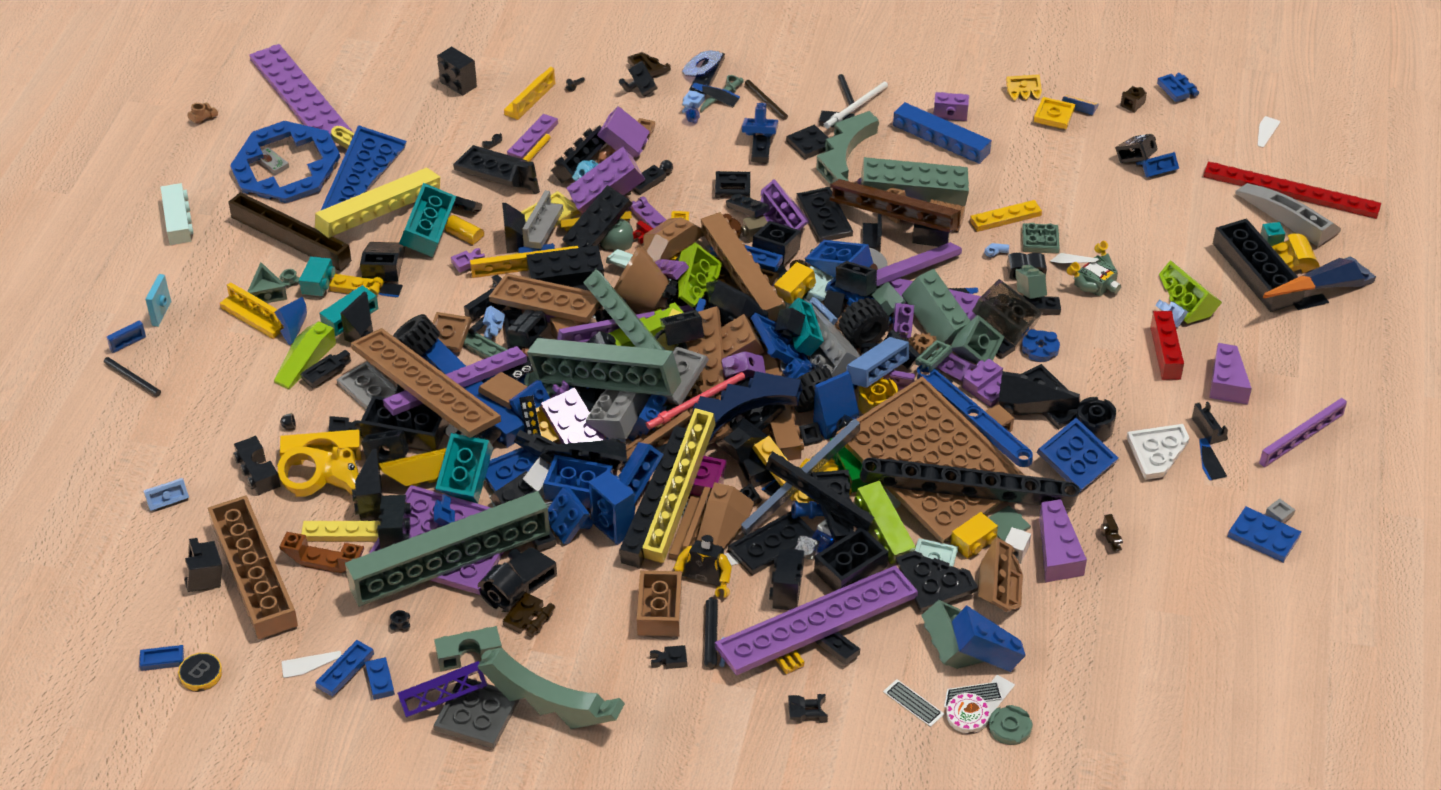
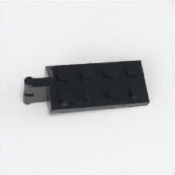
(498, 168)

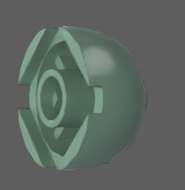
(618, 237)

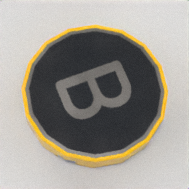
(200, 671)

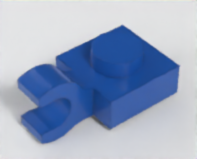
(442, 512)

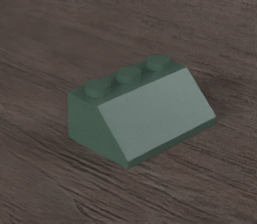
(939, 624)

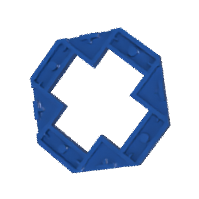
(269, 187)

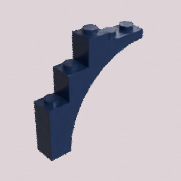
(762, 391)

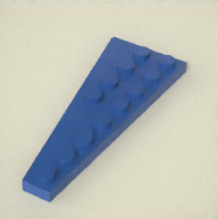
(363, 164)

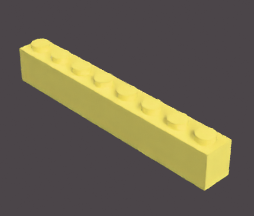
(374, 203)
(679, 486)

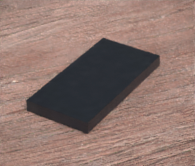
(824, 215)
(1057, 418)
(760, 547)

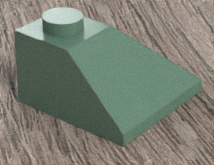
(977, 341)

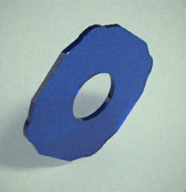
(714, 58)

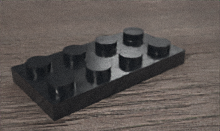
(598, 219)

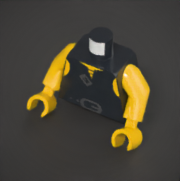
(706, 563)

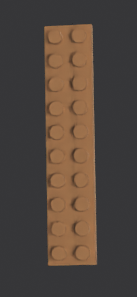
(426, 382)

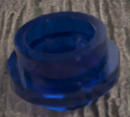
(692, 114)

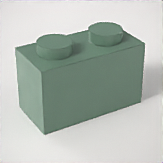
(1031, 282)

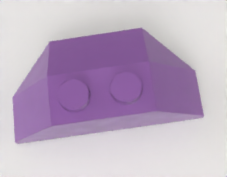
(782, 207)

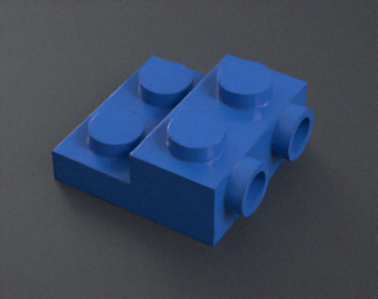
(651, 410)

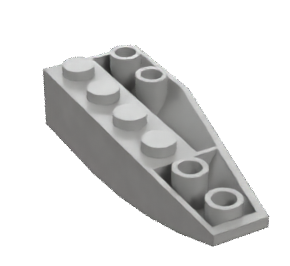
(1290, 213)
(835, 351)
(617, 412)

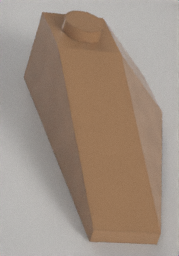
(724, 513)

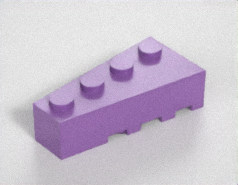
(1060, 546)

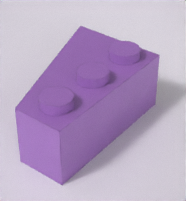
(1229, 376)

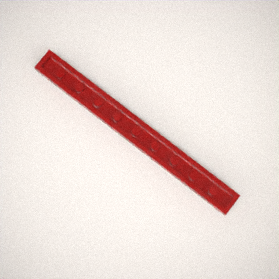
(1294, 190)

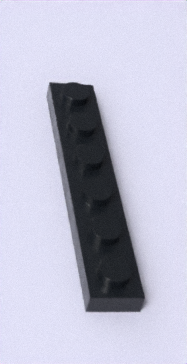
(819, 492)

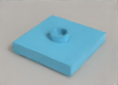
(158, 300)

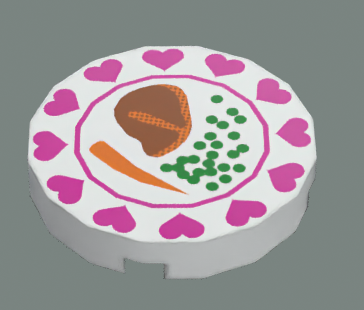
(968, 713)

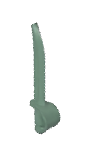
(729, 86)

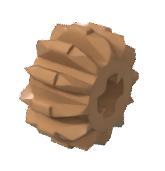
(922, 342)

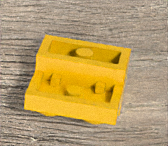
(1297, 253)

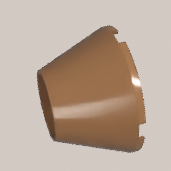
(641, 282)

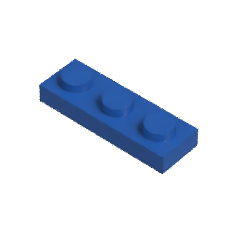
(344, 668)

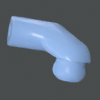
(995, 248)

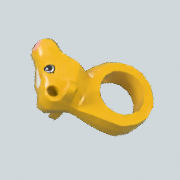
(331, 467)

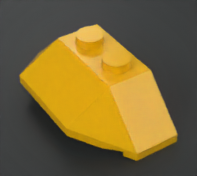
(415, 468)

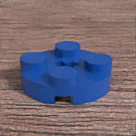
(1031, 344)

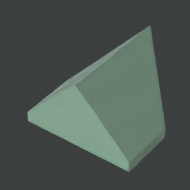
(267, 286)

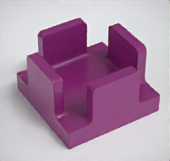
(710, 471)

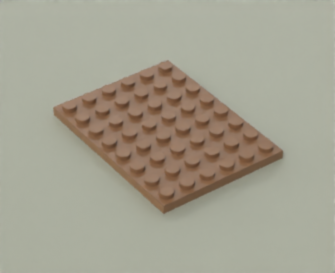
(928, 429)

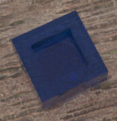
(825, 540)

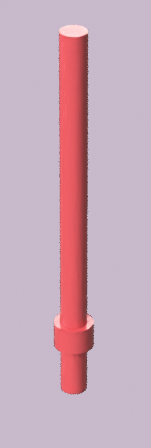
(666, 416)

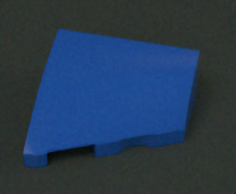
(292, 318)

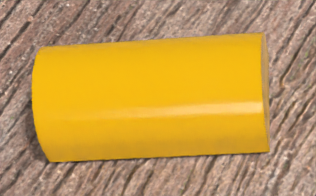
(463, 230)

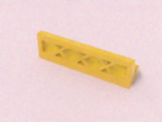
(531, 94)
(252, 311)

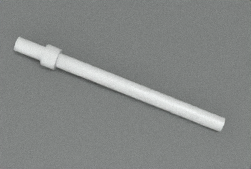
(839, 116)

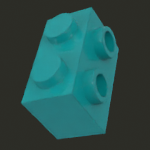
(316, 276)

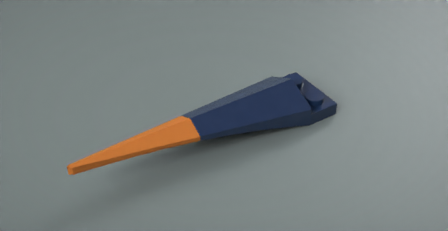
(1337, 273)

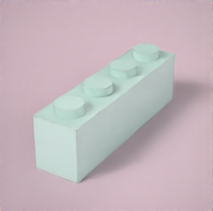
(177, 214)

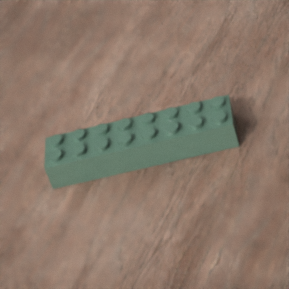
(605, 366)

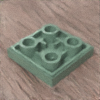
(1040, 238)

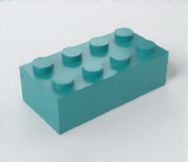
(427, 220)

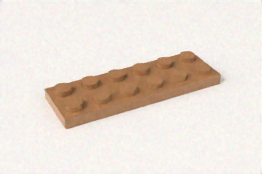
(546, 297)

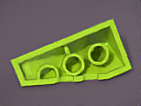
(701, 270)
(1188, 293)
(305, 352)

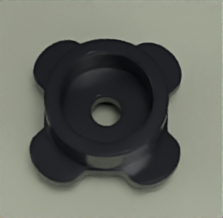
(398, 616)

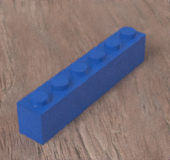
(942, 132)

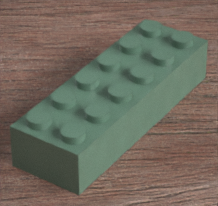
(918, 179)

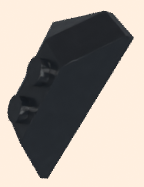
(731, 302)

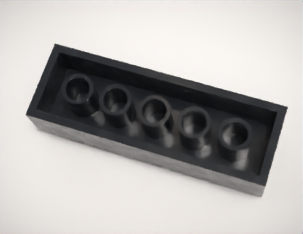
(1256, 262)

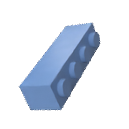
(878, 361)

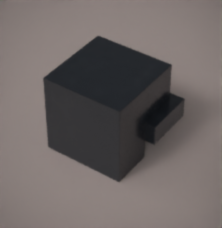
(203, 566)

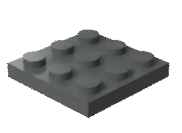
(477, 715)

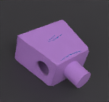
(743, 363)

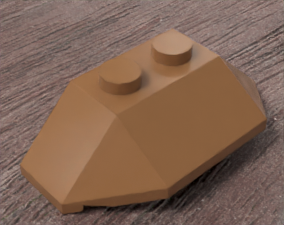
(671, 238)
(1001, 577)

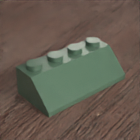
(935, 307)

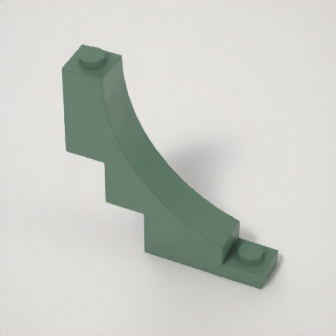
(846, 137)
(572, 706)

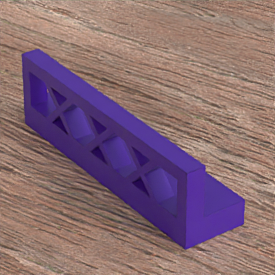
(437, 683)

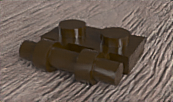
(523, 613)

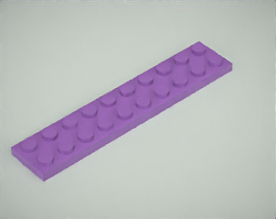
(296, 89)
(815, 620)

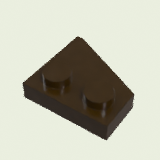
(652, 63)

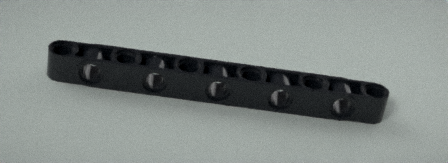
(968, 482)

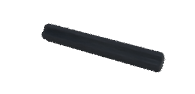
(711, 632)

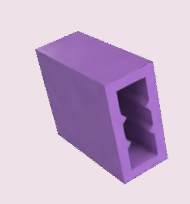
(624, 131)

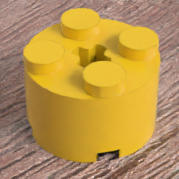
(876, 394)

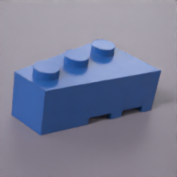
(986, 640)

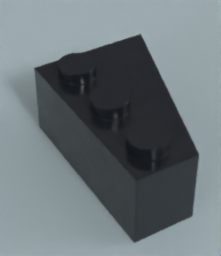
(394, 520)

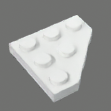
(1157, 448)

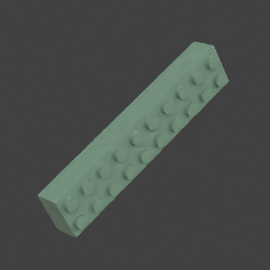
(447, 548)

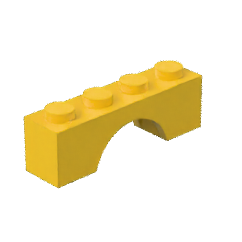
(323, 441)

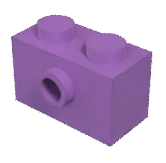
(951, 106)

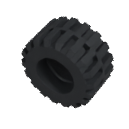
(864, 322)
(418, 334)
(808, 383)

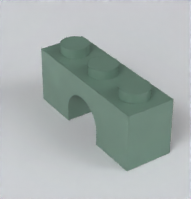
(451, 648)

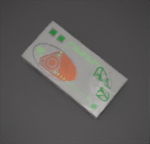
(273, 161)

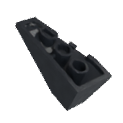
(1025, 397)
(601, 451)

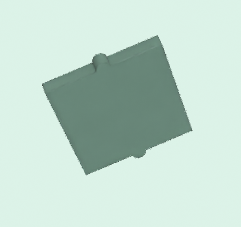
(1006, 520)

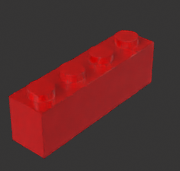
(1167, 345)

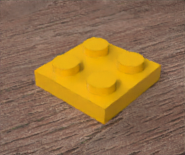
(1054, 113)

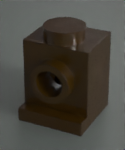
(1135, 94)

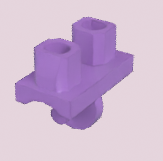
(903, 319)

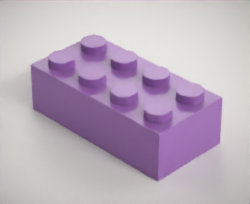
(616, 171)

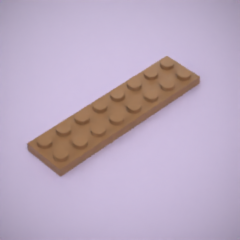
(712, 347)

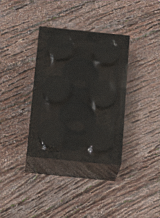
(1007, 311)

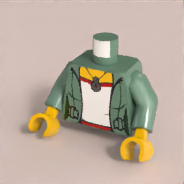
(1096, 276)

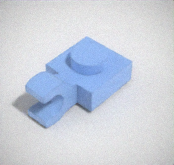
(694, 99)
(1177, 311)
(494, 321)

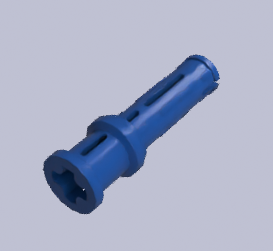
(808, 510)

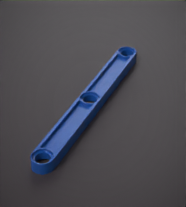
(989, 427)

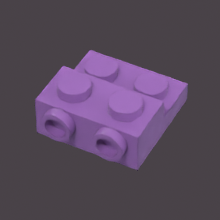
(984, 382)

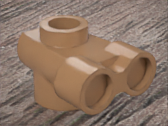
(201, 111)

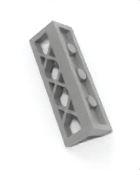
(541, 222)

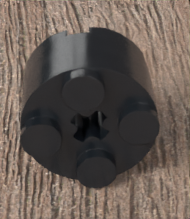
(1097, 416)
(502, 587)

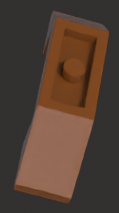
(297, 548)

